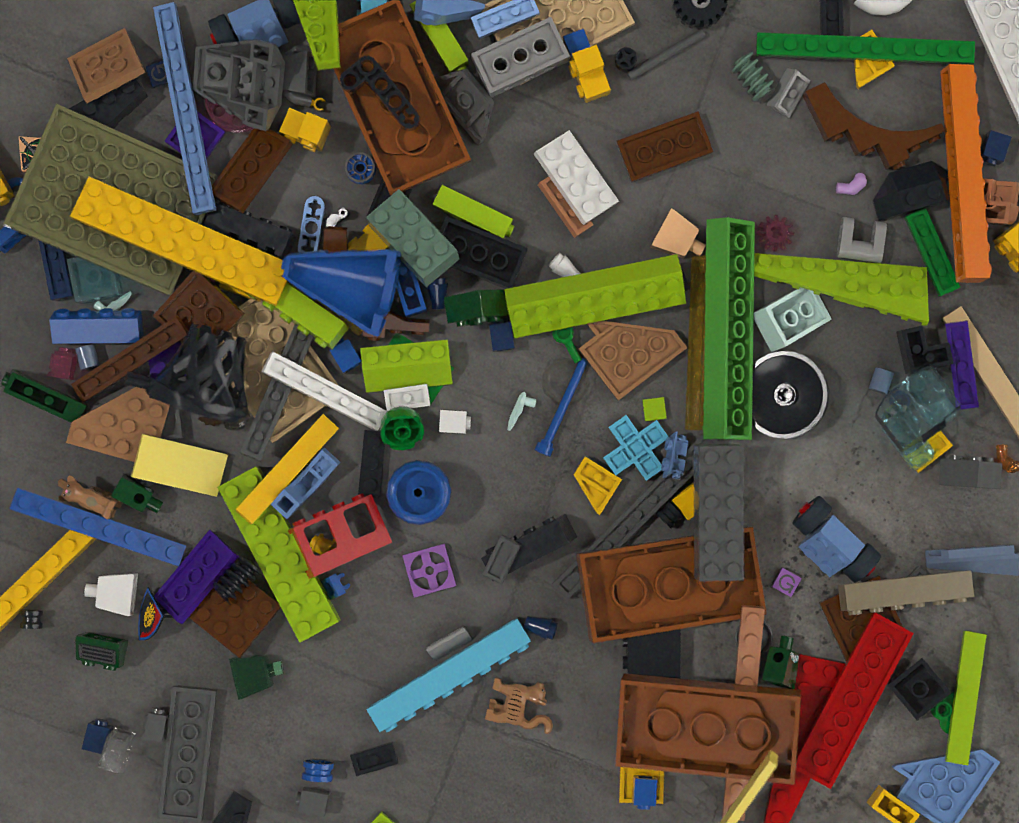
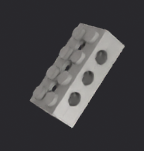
(523, 43)

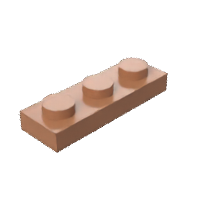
(562, 208)

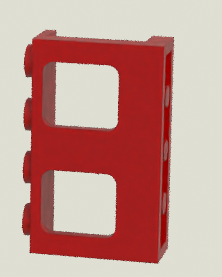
(347, 546)

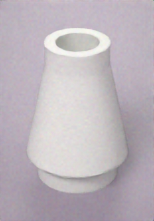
(563, 266)

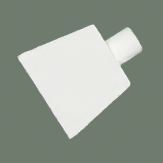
(114, 593)

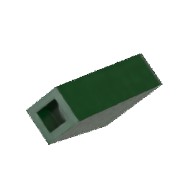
(42, 396)

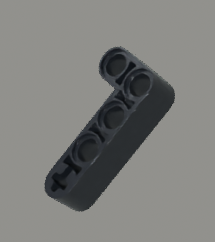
(383, 95)

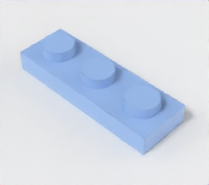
(504, 16)

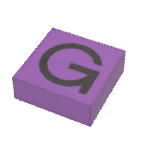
(786, 582)

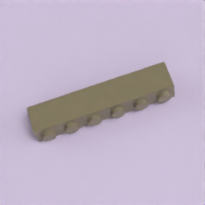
(906, 590)

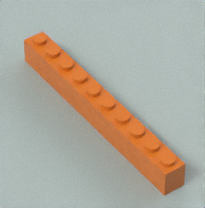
(965, 174)

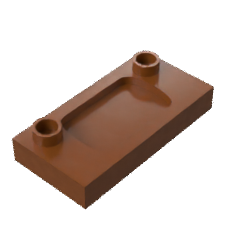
(401, 155)
(655, 590)
(706, 727)

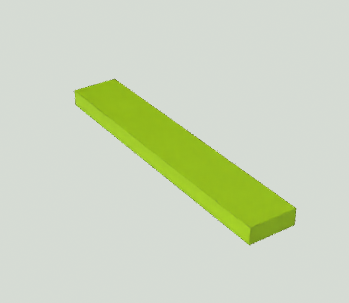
(965, 698)

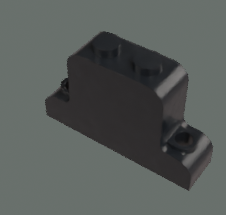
(654, 654)

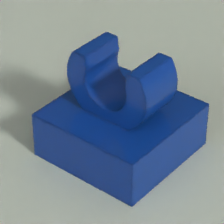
(333, 586)

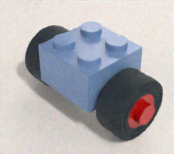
(255, 21)
(832, 543)

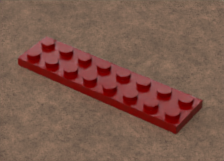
(852, 700)

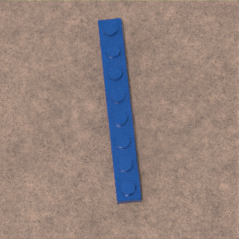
(97, 527)

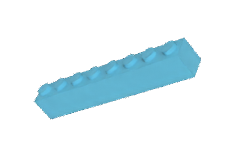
(449, 674)

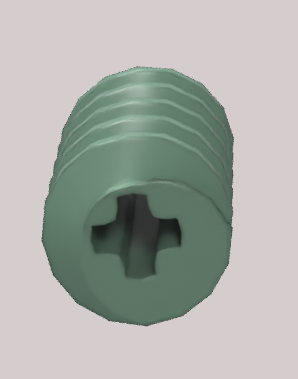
(752, 77)

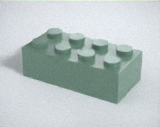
(411, 233)

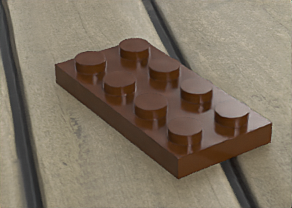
(664, 146)
(250, 168)

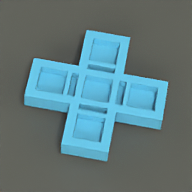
(635, 447)

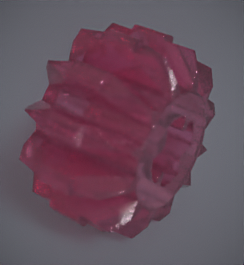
(767, 233)

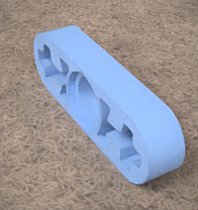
(319, 212)

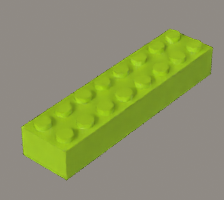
(595, 296)
(281, 561)

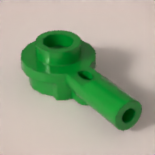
(565, 337)

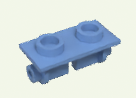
(672, 464)

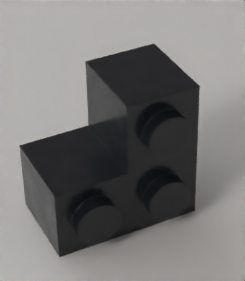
(917, 353)

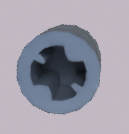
(87, 357)
(881, 380)

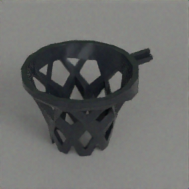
(187, 359)

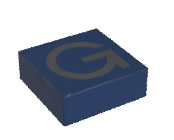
(157, 74)

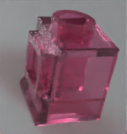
(63, 364)

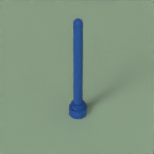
(545, 445)

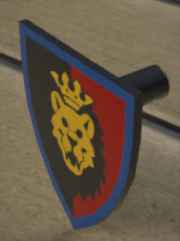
(150, 616)

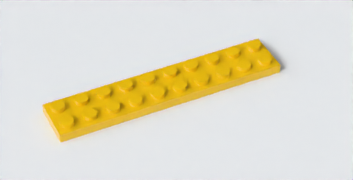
(180, 240)

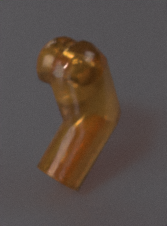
(1008, 463)

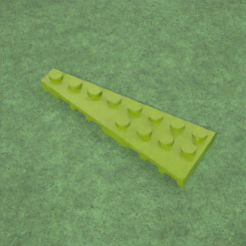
(320, 26)
(863, 284)

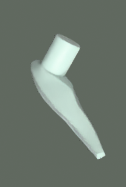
(114, 305)
(518, 408)

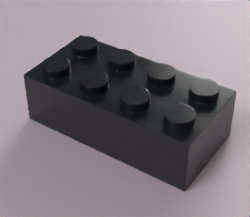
(484, 253)

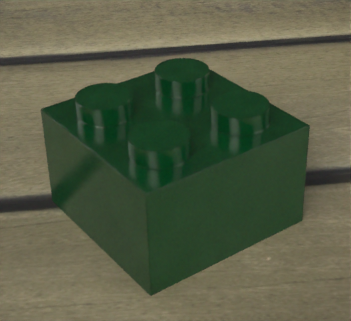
(476, 307)

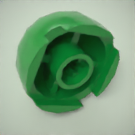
(401, 428)

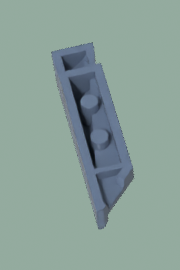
(982, 559)

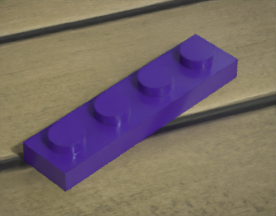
(963, 367)

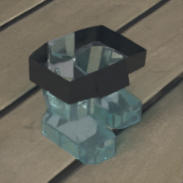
(915, 413)

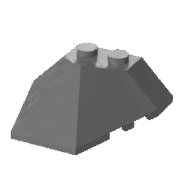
(242, 79)

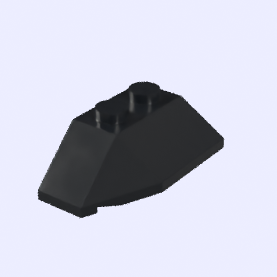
(912, 190)

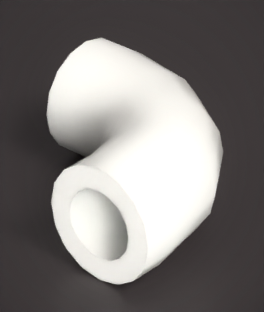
(881, 7)

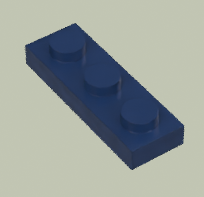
(56, 272)

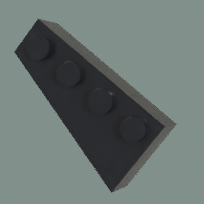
(251, 231)

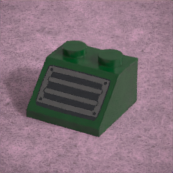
(100, 649)

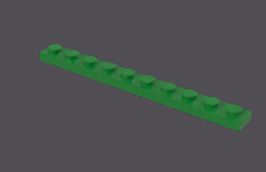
(865, 48)

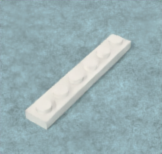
(323, 391)

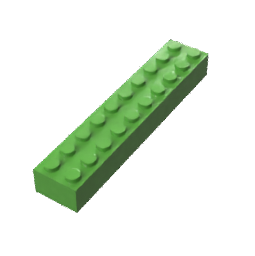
(729, 329)

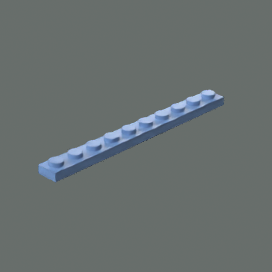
(184, 109)

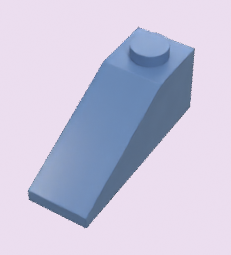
(446, 11)

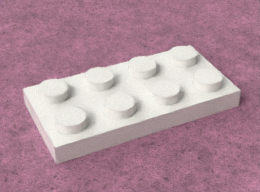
(576, 177)

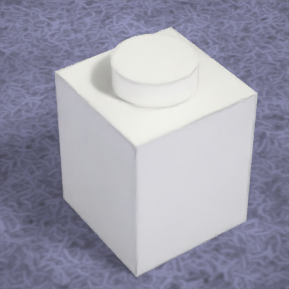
(454, 421)

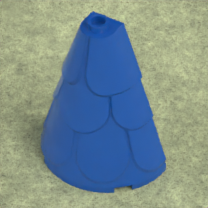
(348, 282)

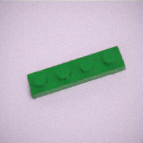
(932, 252)

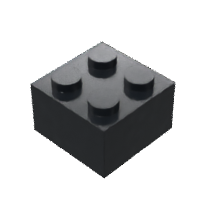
(919, 689)

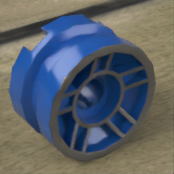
(360, 159)
(317, 770)

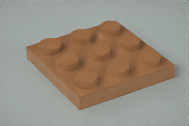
(106, 65)

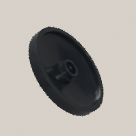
(788, 394)

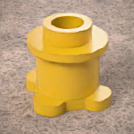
(321, 544)

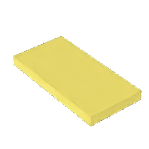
(179, 465)

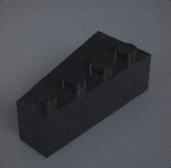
(114, 105)
(539, 541)

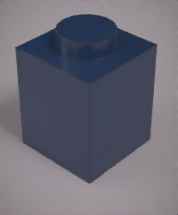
(994, 148)
(501, 335)
(96, 735)

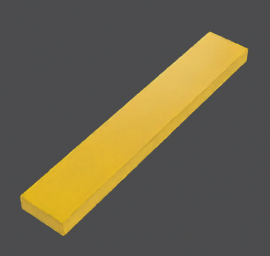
(286, 469)

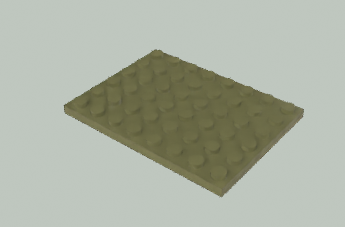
(83, 148)

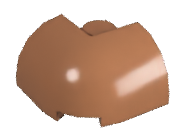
(1001, 201)

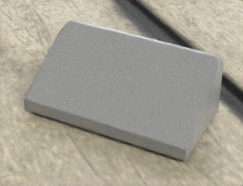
(788, 92)
(449, 643)

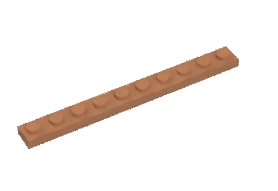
(745, 674)

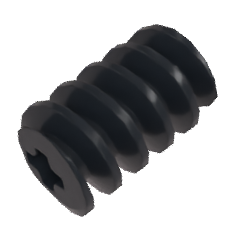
(236, 579)

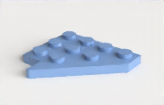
(942, 788)

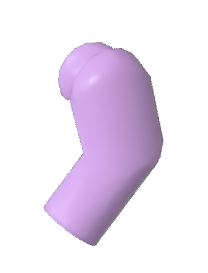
(854, 186)

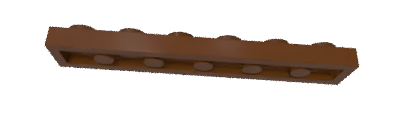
(130, 359)

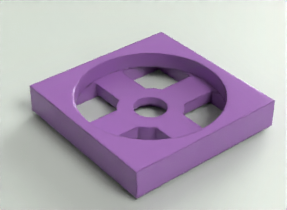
(418, 573)

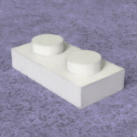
(408, 396)

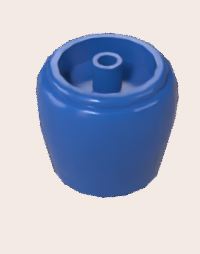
(434, 487)

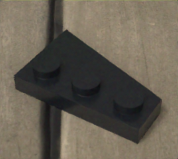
(234, 810)

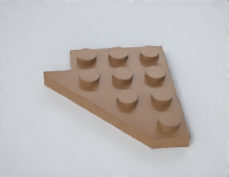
(629, 353)
(120, 424)

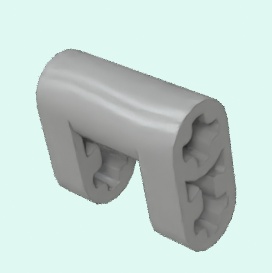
(861, 250)

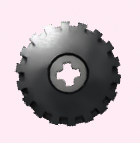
(699, 15)

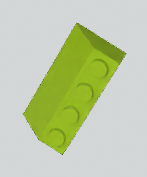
(406, 365)

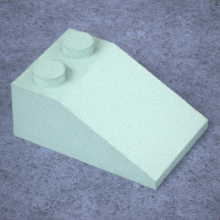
(790, 318)

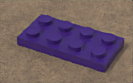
(195, 576)

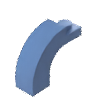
(305, 484)

